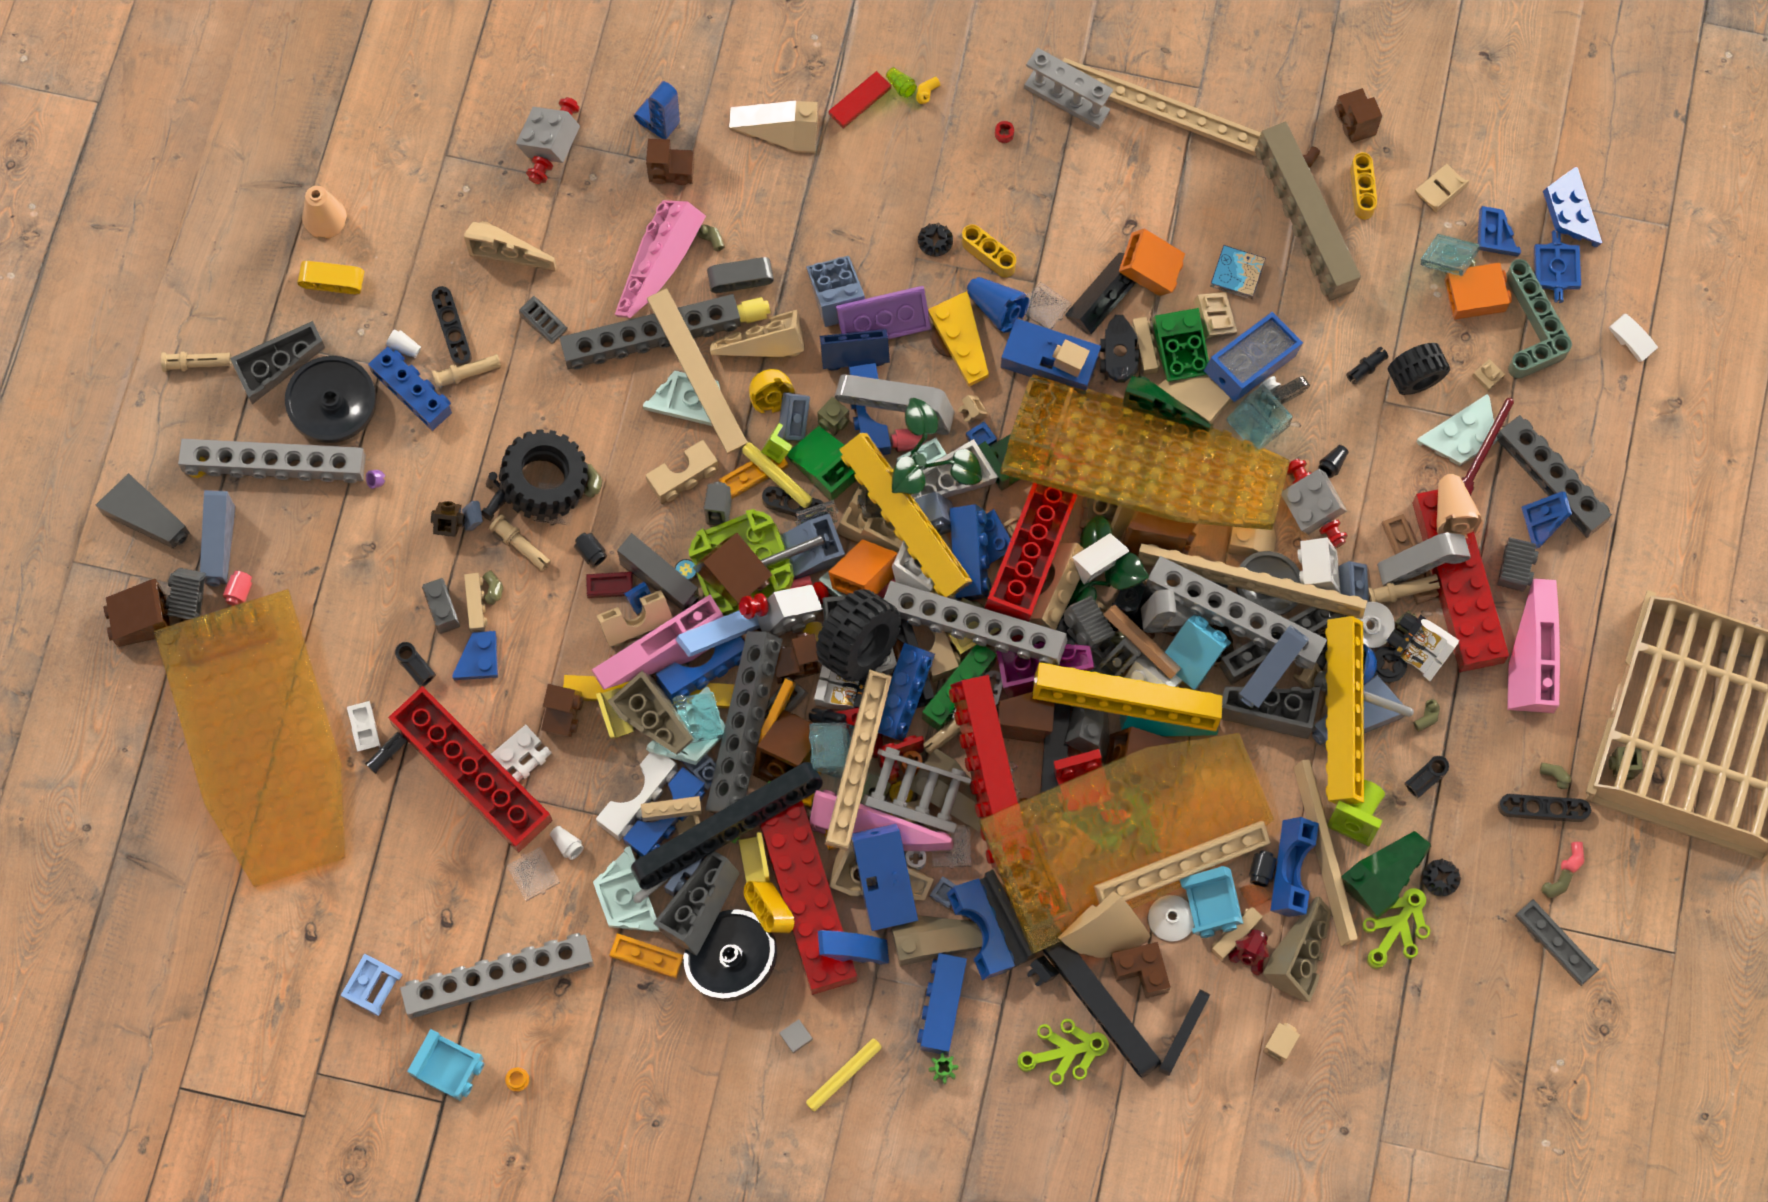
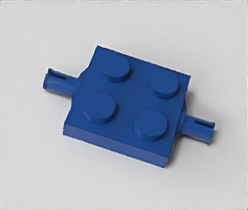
(1557, 266)

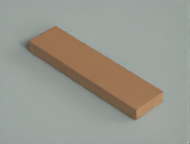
(1400, 539)
(1142, 641)

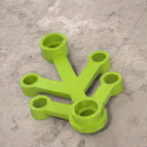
(1399, 924)
(1066, 1051)

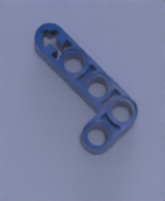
(660, 111)

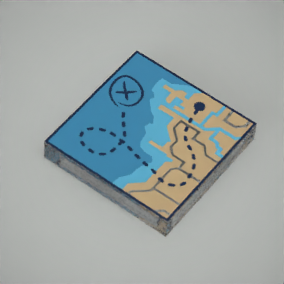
(1237, 272)

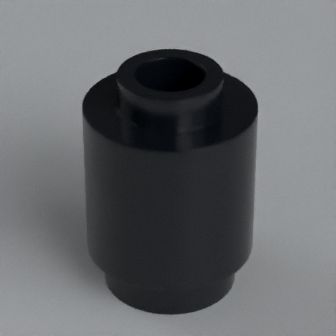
(590, 549)
(1262, 868)

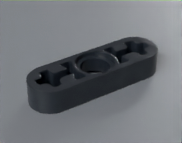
(776, 504)

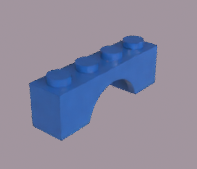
(863, 422)
(683, 680)
(649, 835)
(1296, 840)
(972, 902)

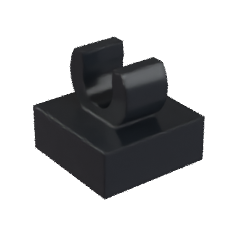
(1044, 969)

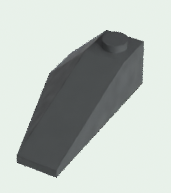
(1088, 730)

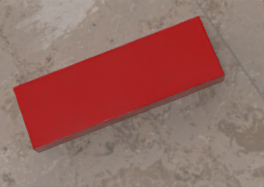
(859, 99)

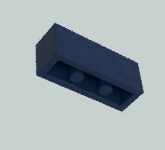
(854, 349)

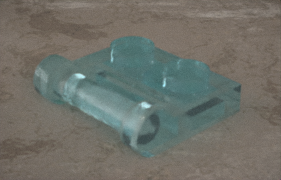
(704, 714)

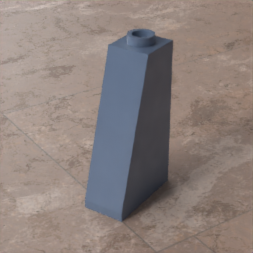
(216, 536)
(1273, 667)
(1373, 715)

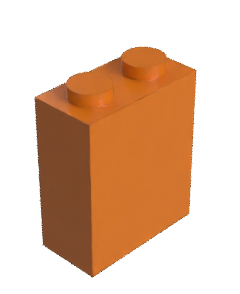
(1152, 262)
(1478, 291)
(862, 568)

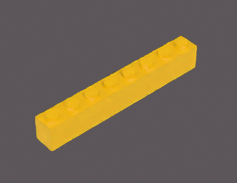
(906, 517)
(1127, 697)
(1345, 710)

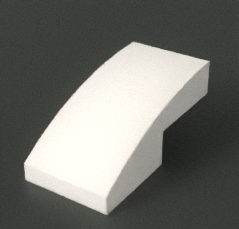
(1634, 337)
(363, 726)

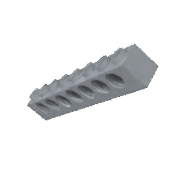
(217, 450)
(1230, 601)
(1051, 653)
(510, 980)

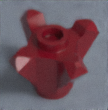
(1251, 951)

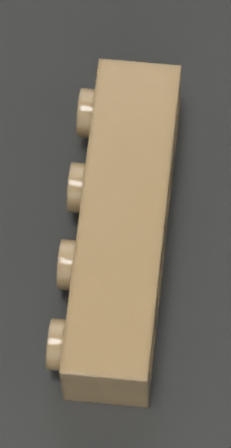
(1144, 344)
(474, 602)
(671, 808)
(1227, 943)

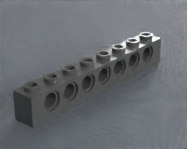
(638, 327)
(744, 720)

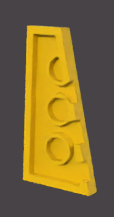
(960, 335)

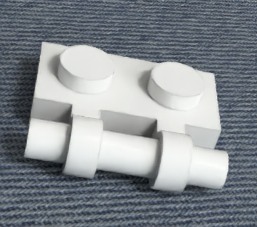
(517, 748)

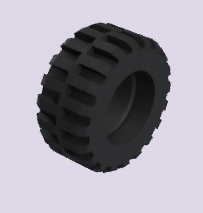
(547, 448)
(858, 635)

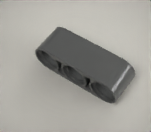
(740, 275)

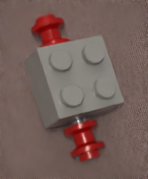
(548, 137)
(1314, 502)
(785, 609)

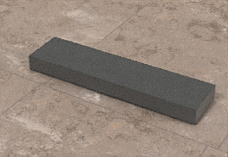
(1556, 942)

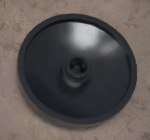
(330, 399)
(733, 958)

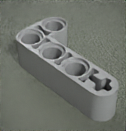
(1423, 557)

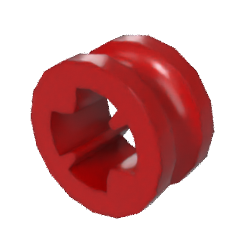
(1004, 138)

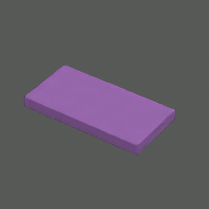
(897, 312)

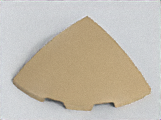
(1199, 395)
(870, 529)
(1105, 929)

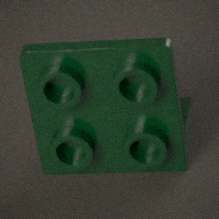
(995, 456)

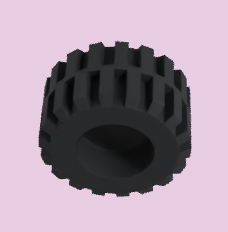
(1418, 368)

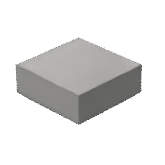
(796, 1036)

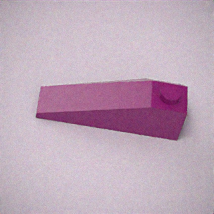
(1019, 673)

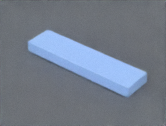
(716, 633)

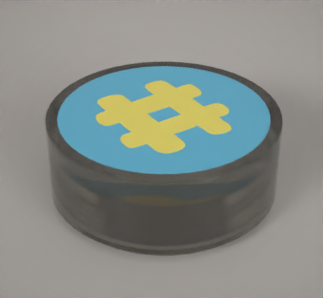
(685, 568)

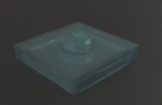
(1450, 254)

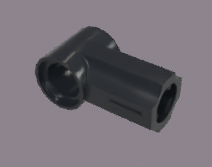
(415, 665)
(1426, 777)

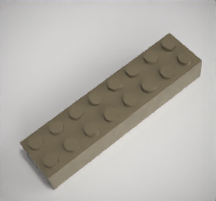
(1307, 211)

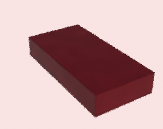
(608, 584)

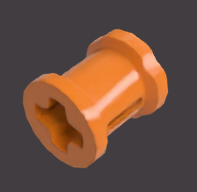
(914, 756)

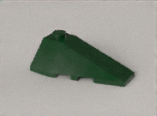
(1151, 395)
(1382, 875)

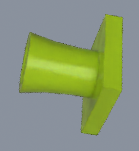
(1357, 819)

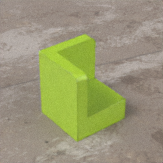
(776, 447)

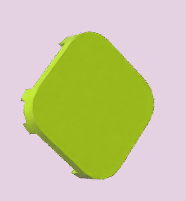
(761, 536)

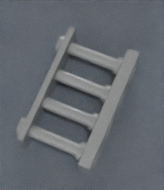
(1068, 88)
(921, 812)

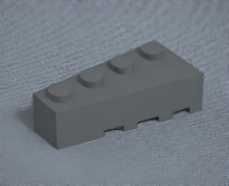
(276, 359)
(1282, 711)
(698, 903)

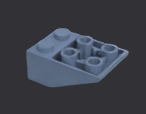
(833, 285)
(817, 558)

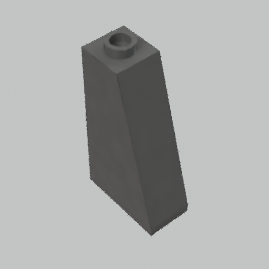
(141, 511)
(657, 573)

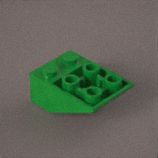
(1181, 344)
(822, 463)

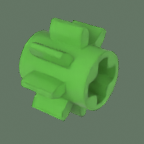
(944, 1075)

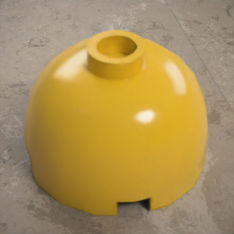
(767, 390)

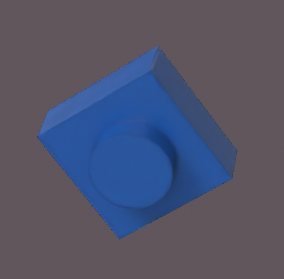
(981, 434)
(634, 594)

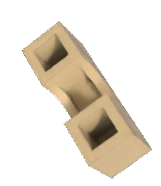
(668, 484)
(618, 629)

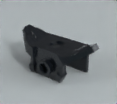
(1119, 367)
(1131, 601)

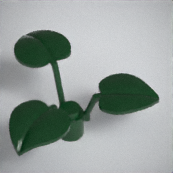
(908, 472)
(1123, 575)

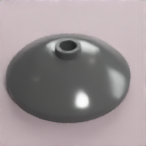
(1276, 566)

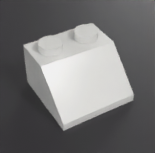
(1319, 564)

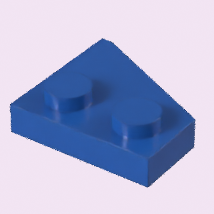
(1495, 233)
(1546, 516)
(478, 658)

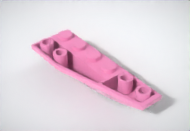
(659, 253)
(656, 648)
(1536, 653)
(913, 836)

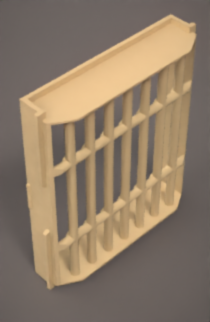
(1661, 811)

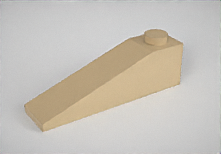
(493, 243)
(1250, 541)

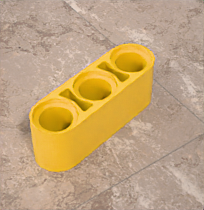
(1363, 176)
(991, 260)
(330, 277)
(768, 907)

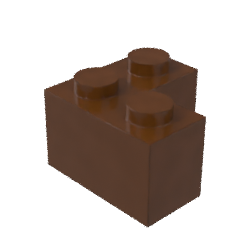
(1359, 115)
(668, 164)
(799, 659)
(561, 710)
(1142, 962)

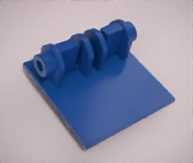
(997, 537)

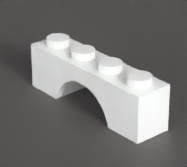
(619, 817)

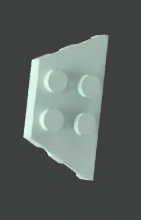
(678, 400)
(1461, 434)
(694, 751)
(616, 893)

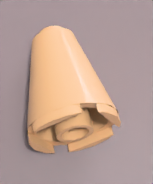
(323, 213)
(1456, 508)

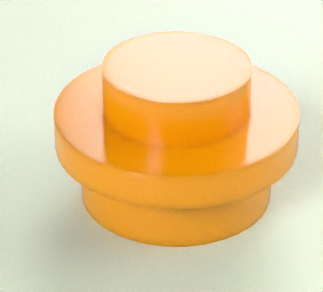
(517, 1079)

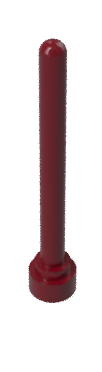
(1485, 447)

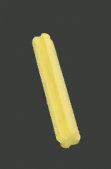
(777, 475)
(843, 1074)

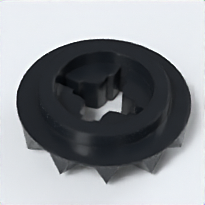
(942, 246)
(1399, 668)
(1440, 888)

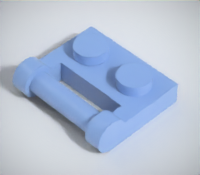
(364, 980)

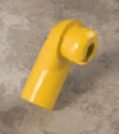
(925, 88)

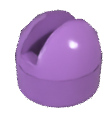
(375, 478)

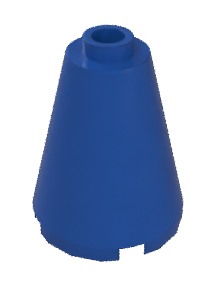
(998, 302)

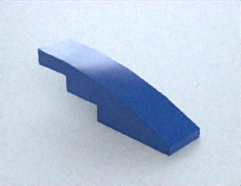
(853, 946)

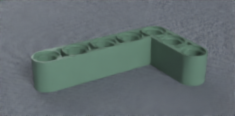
(1538, 321)

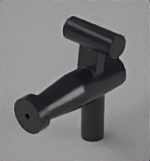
(497, 500)

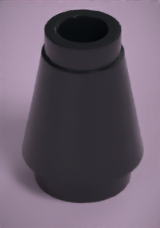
(1333, 461)

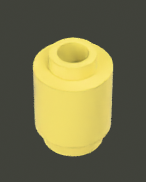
(753, 310)

